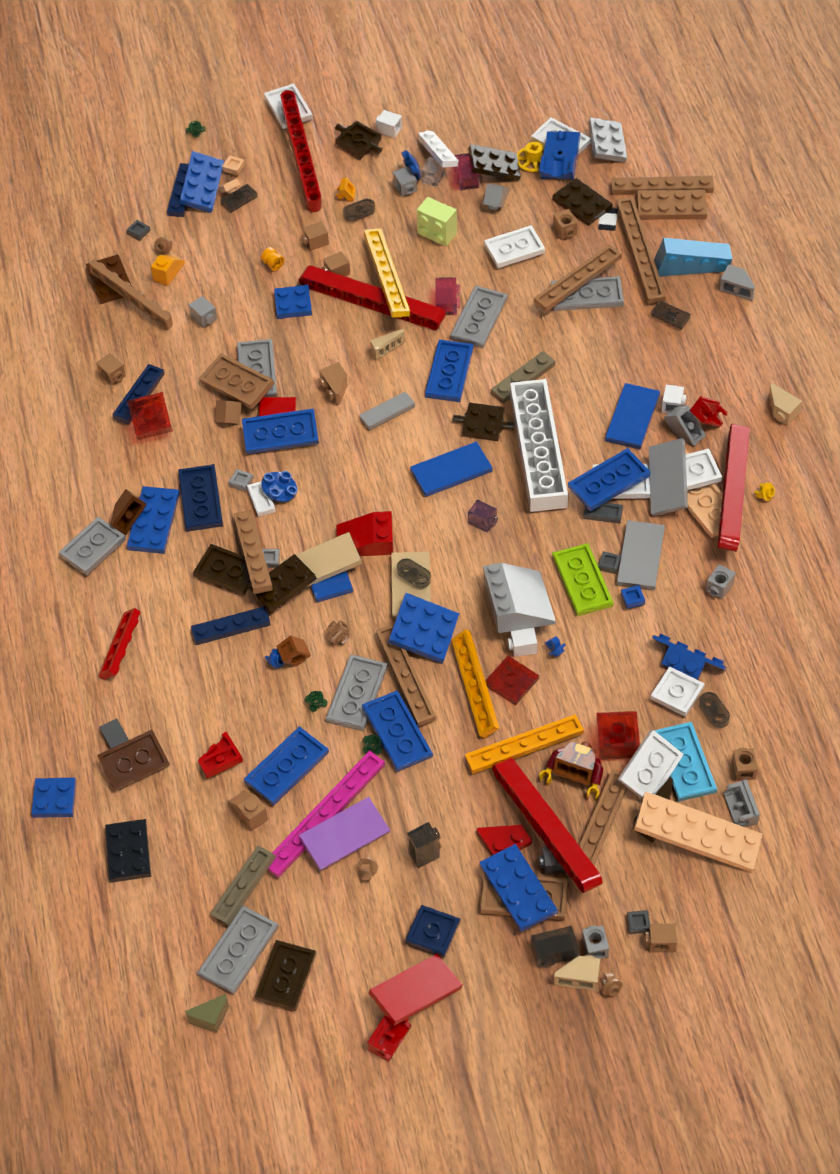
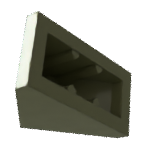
(209, 1014)

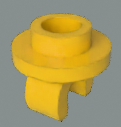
(766, 491)

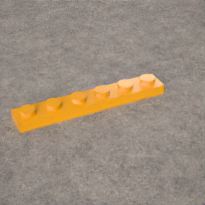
(475, 684)
(524, 743)

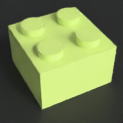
(437, 221)

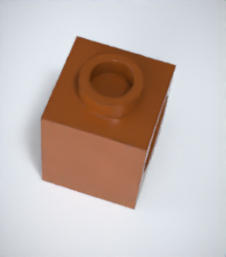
(293, 650)

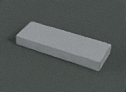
(387, 410)

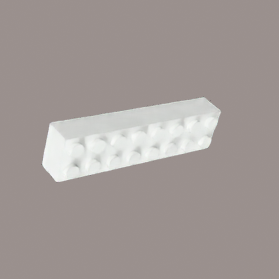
(538, 445)

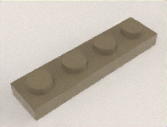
(530, 371)
(243, 885)

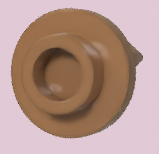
(162, 245)
(367, 867)
(611, 986)

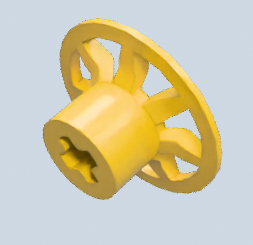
(533, 154)

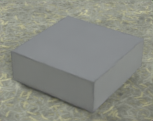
(240, 480)
(271, 557)

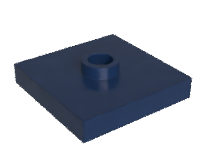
(433, 931)

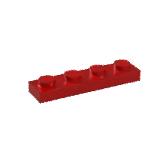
(119, 643)

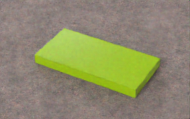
(582, 579)

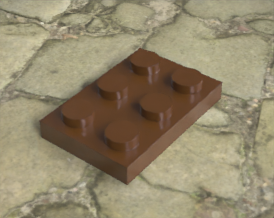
(103, 291)
(133, 760)

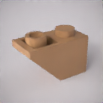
(334, 381)

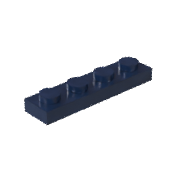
(174, 207)
(142, 387)
(230, 625)

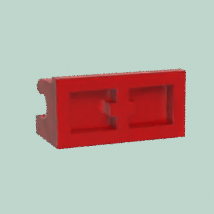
(707, 411)
(388, 1038)

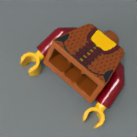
(576, 763)

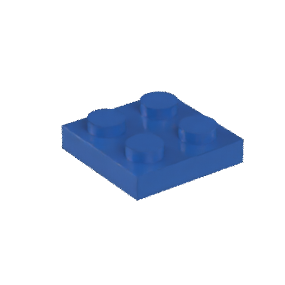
(293, 301)
(54, 797)

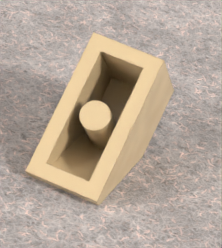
(783, 404)
(579, 973)

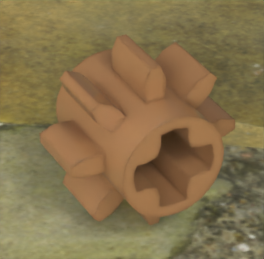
(338, 632)

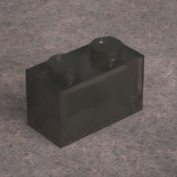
(424, 844)
(554, 947)

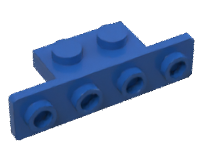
(685, 660)

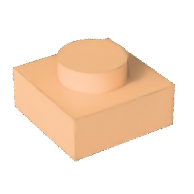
(233, 165)
(229, 187)

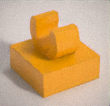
(346, 190)

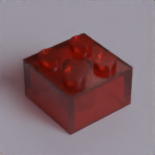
(150, 415)
(617, 734)

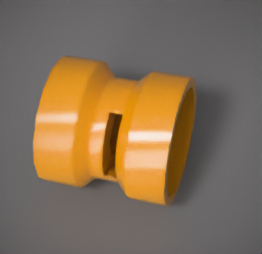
(274, 260)

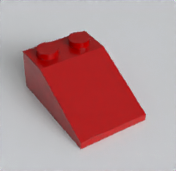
(370, 533)

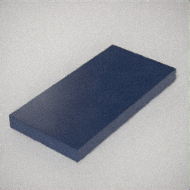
(200, 498)

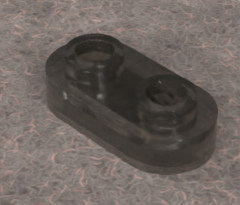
(359, 210)
(414, 574)
(715, 711)

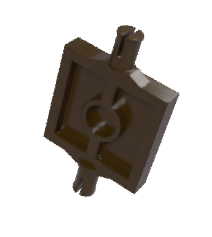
(358, 139)
(483, 421)

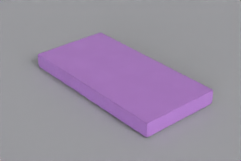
(344, 834)

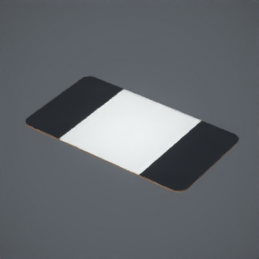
(608, 220)

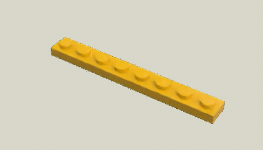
(386, 273)

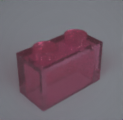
(463, 173)
(446, 294)

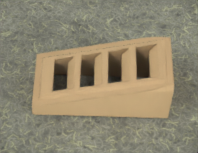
(385, 344)

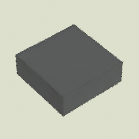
(138, 230)
(609, 562)
(638, 922)

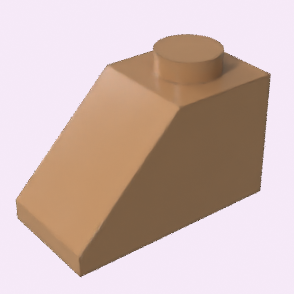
(249, 809)

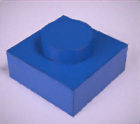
(632, 597)

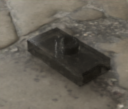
(239, 198)
(670, 314)

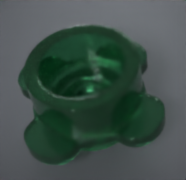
(195, 128)
(313, 696)
(372, 739)

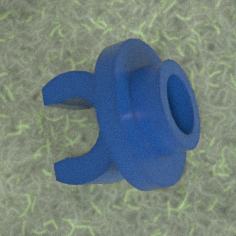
(555, 646)
(275, 659)

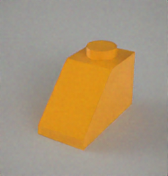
(166, 268)

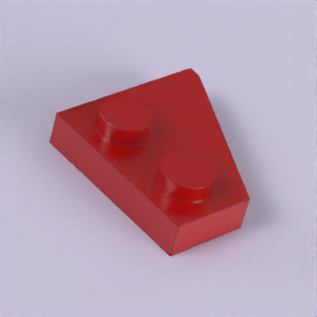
(220, 757)
(501, 837)

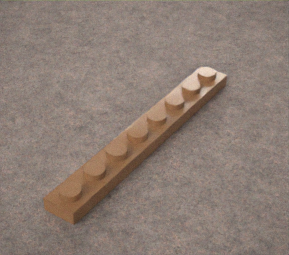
(640, 250)

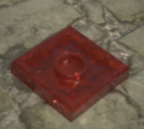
(511, 680)

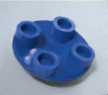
(411, 162)
(279, 486)

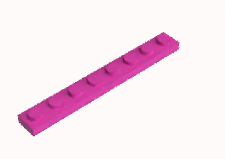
(331, 805)

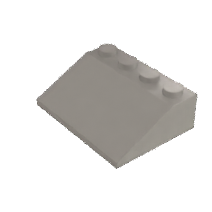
(517, 597)

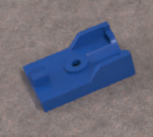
(564, 165)

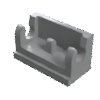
(741, 804)

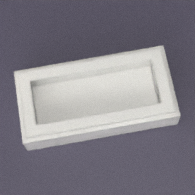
(262, 503)

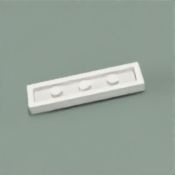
(437, 149)

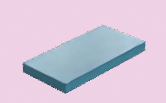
(692, 774)

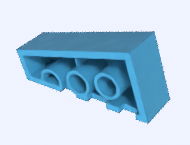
(691, 257)

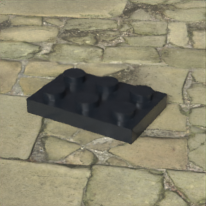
(128, 850)

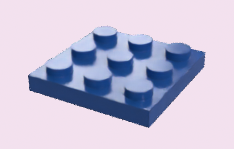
(423, 628)

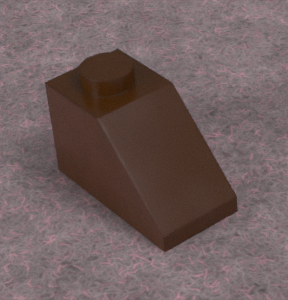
(126, 511)

